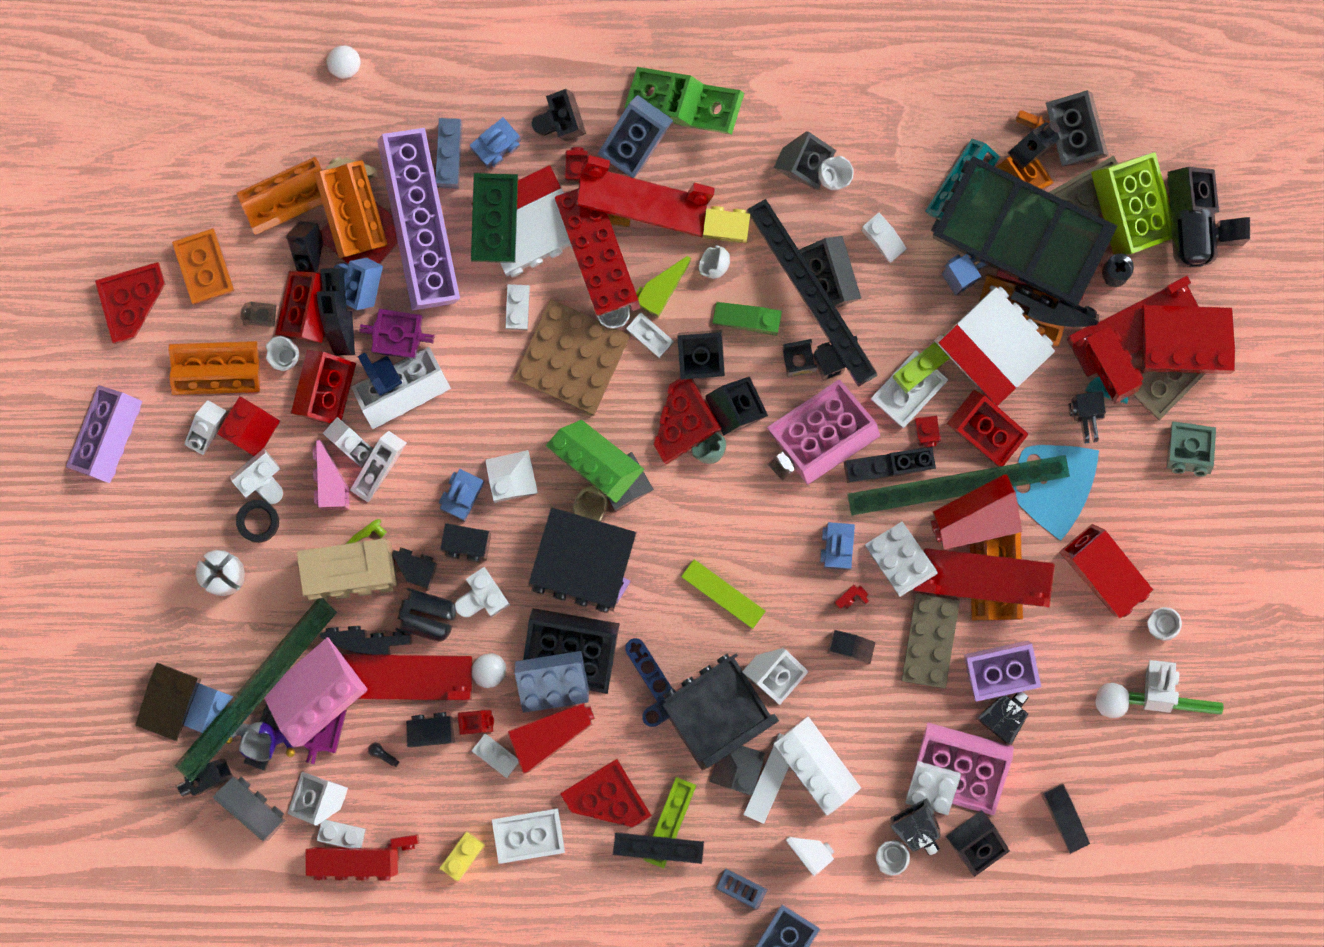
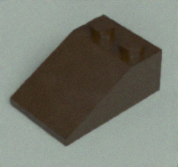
(167, 701)

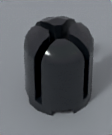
(1194, 238)
(422, 626)

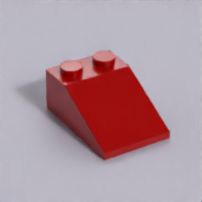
(987, 428)

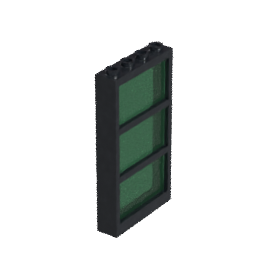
(1023, 231)

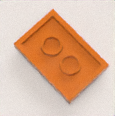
(203, 266)

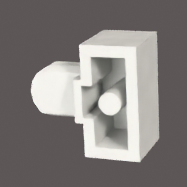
(258, 476)
(483, 595)
(1160, 686)

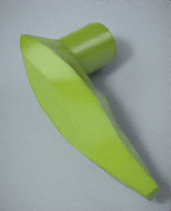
(366, 531)

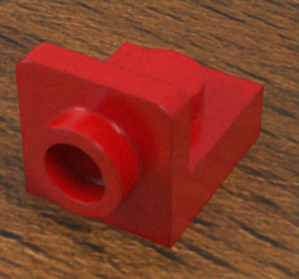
(574, 160)
(927, 431)
(847, 599)
(475, 722)
(405, 842)

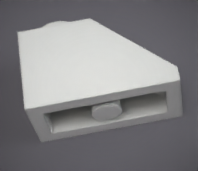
(884, 237)

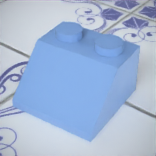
(205, 707)

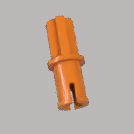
(1029, 119)

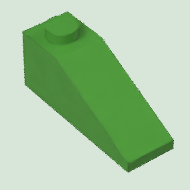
(747, 317)

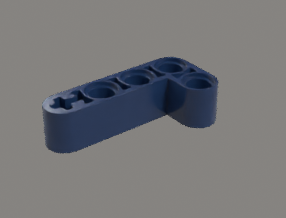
(649, 679)

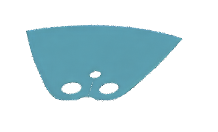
(1060, 500)

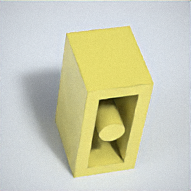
(726, 224)
(462, 856)

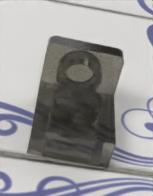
(258, 314)
(782, 465)

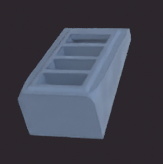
(746, 900)

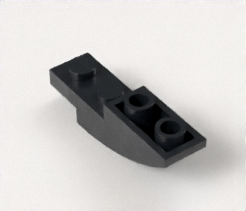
(332, 308)
(1058, 313)
(889, 465)
(357, 641)

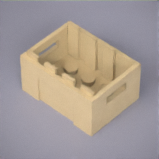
(347, 569)

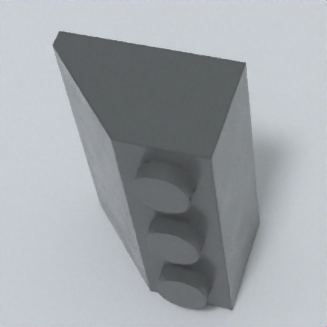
(1079, 128)
(833, 269)
(250, 808)

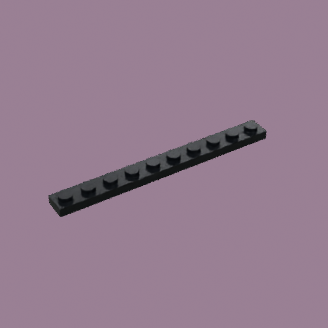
(812, 293)

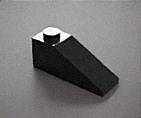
(1065, 817)

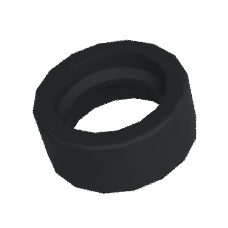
(240, 521)

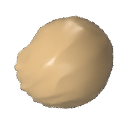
(590, 503)

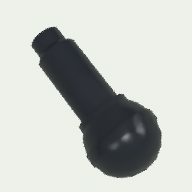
(376, 750)

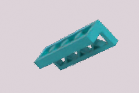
(974, 148)

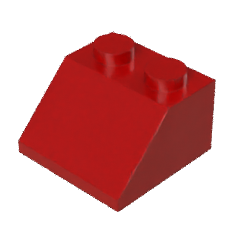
(248, 426)

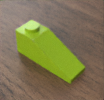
(660, 289)

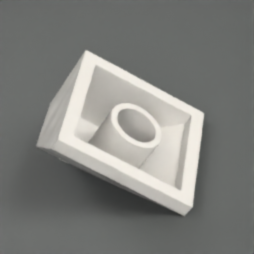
(511, 476)
(775, 673)
(316, 799)
(812, 853)

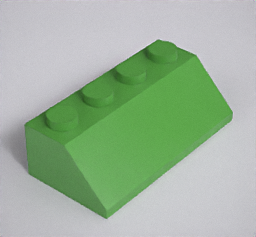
(595, 459)

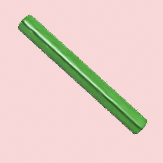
(1183, 704)

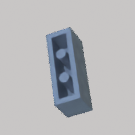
(449, 153)

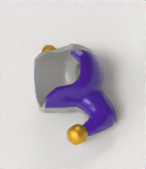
(260, 741)

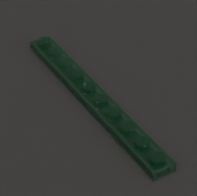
(955, 485)
(255, 689)

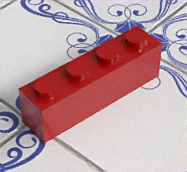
(351, 862)

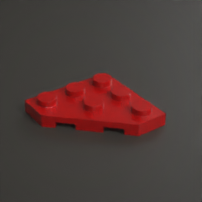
(129, 299)
(684, 421)
(607, 797)

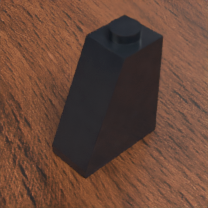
(851, 646)

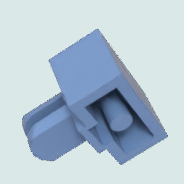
(496, 143)
(962, 273)
(361, 282)
(461, 494)
(839, 545)

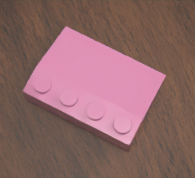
(824, 431)
(313, 693)
(979, 760)

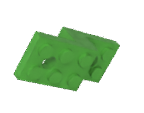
(688, 99)

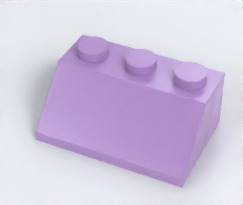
(1002, 670)

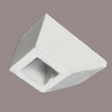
(205, 427)
(348, 442)

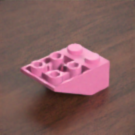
(332, 488)

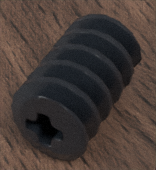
(1116, 261)

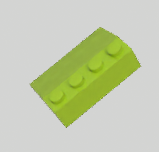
(1136, 202)

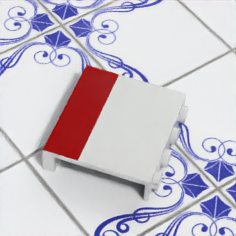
(538, 222)
(996, 345)

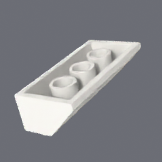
(420, 380)
(817, 765)

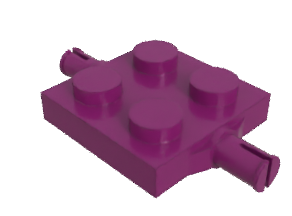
(397, 334)
(326, 739)

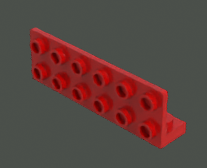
(642, 199)
(597, 255)
(1130, 321)
(989, 578)
(413, 676)

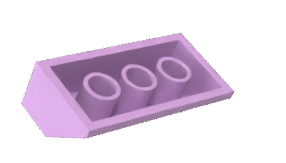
(104, 434)

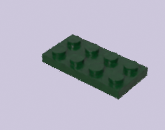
(494, 218)

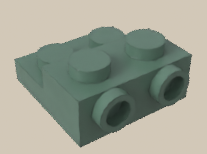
(1191, 448)

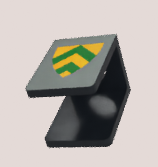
(803, 348)

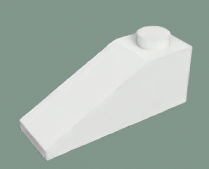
(378, 465)

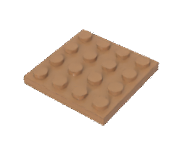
(572, 357)

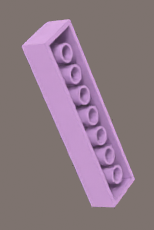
(418, 219)

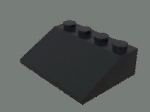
(562, 633)

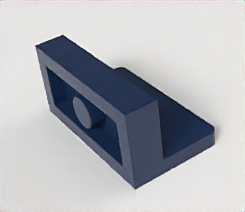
(381, 373)

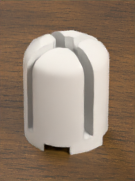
(220, 560)

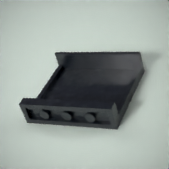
(581, 560)
(716, 711)

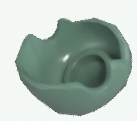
(711, 449)

